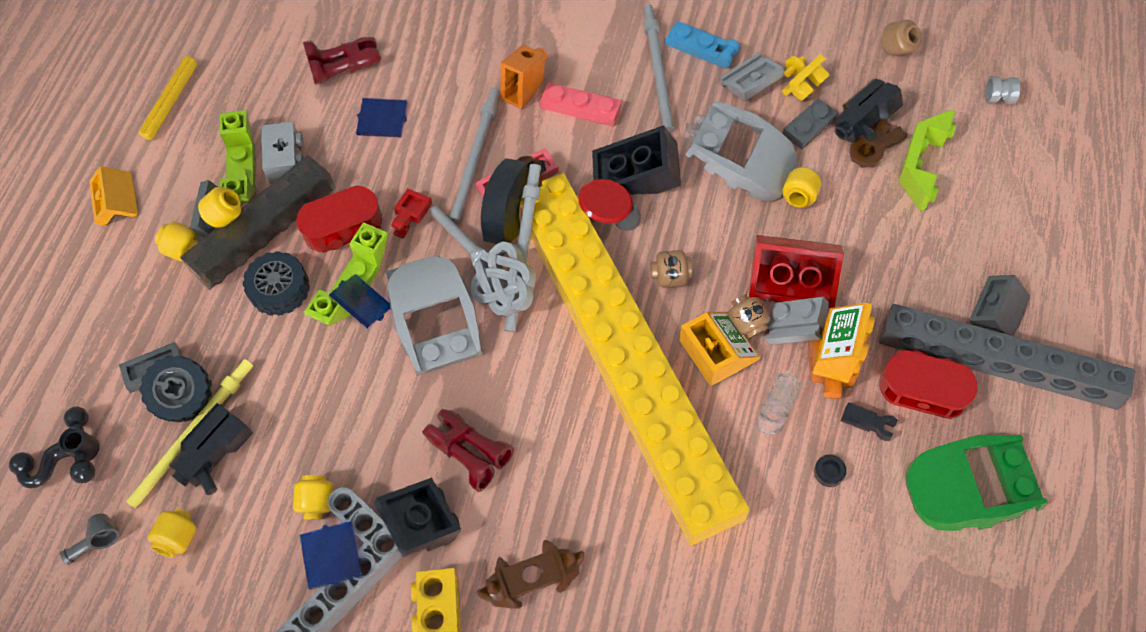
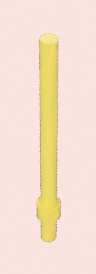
(228, 386)

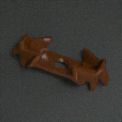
(508, 584)

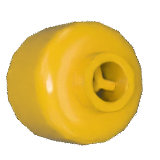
(801, 187)
(220, 207)
(175, 240)
(312, 496)
(172, 533)

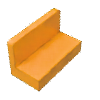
(112, 194)

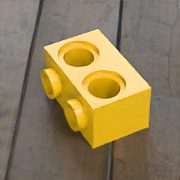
(445, 604)

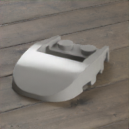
(767, 164)
(424, 285)

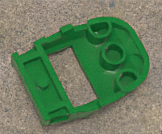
(948, 495)

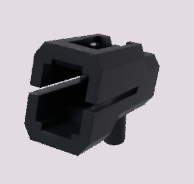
(866, 108)
(207, 445)

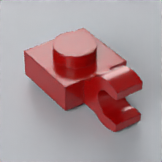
(410, 208)

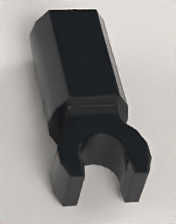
(868, 420)

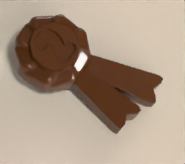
(870, 153)

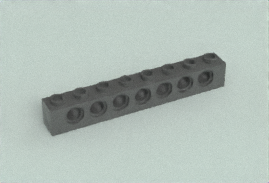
(1009, 357)

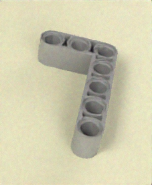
(357, 587)

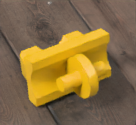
(814, 71)

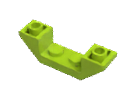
(240, 154)
(920, 183)
(367, 250)

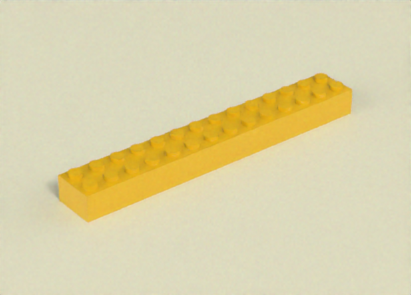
(634, 367)

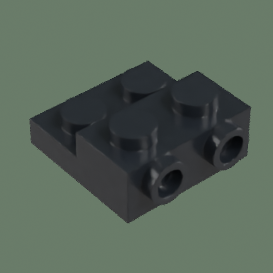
(418, 517)

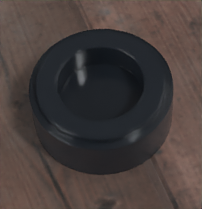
(830, 470)

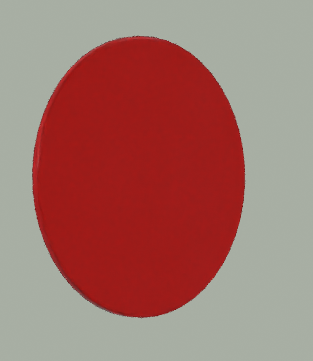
(605, 201)

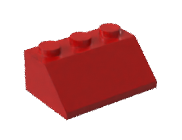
(795, 269)

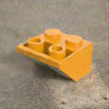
(844, 341)
(716, 346)

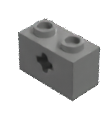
(280, 149)

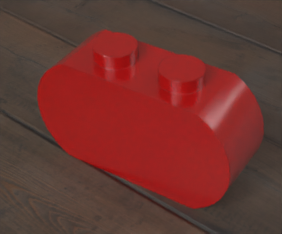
(337, 218)
(928, 384)

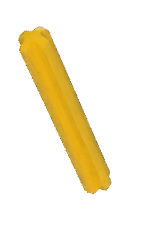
(167, 98)

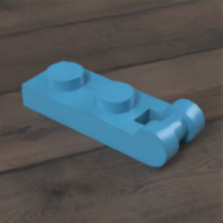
(702, 44)

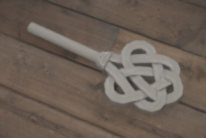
(490, 279)

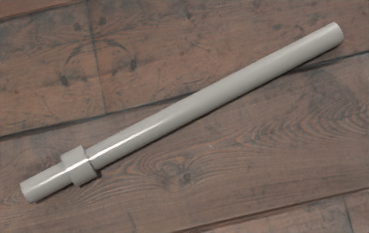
(651, 29)
(487, 114)
(531, 195)

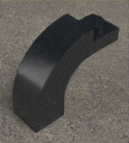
(503, 198)

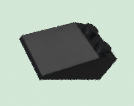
(640, 163)

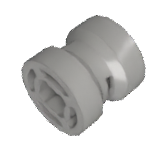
(1003, 90)

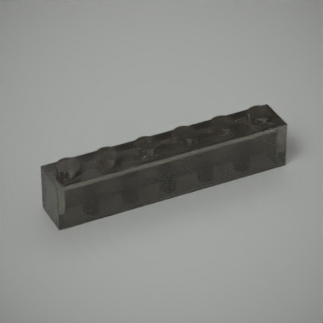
(258, 223)

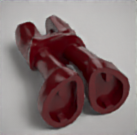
(357, 55)
(480, 470)

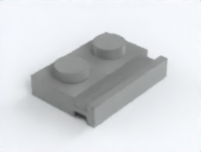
(752, 76)
(797, 320)

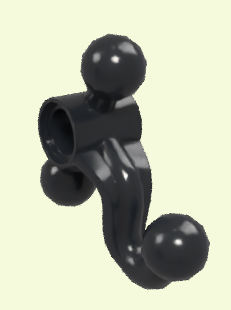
(81, 471)

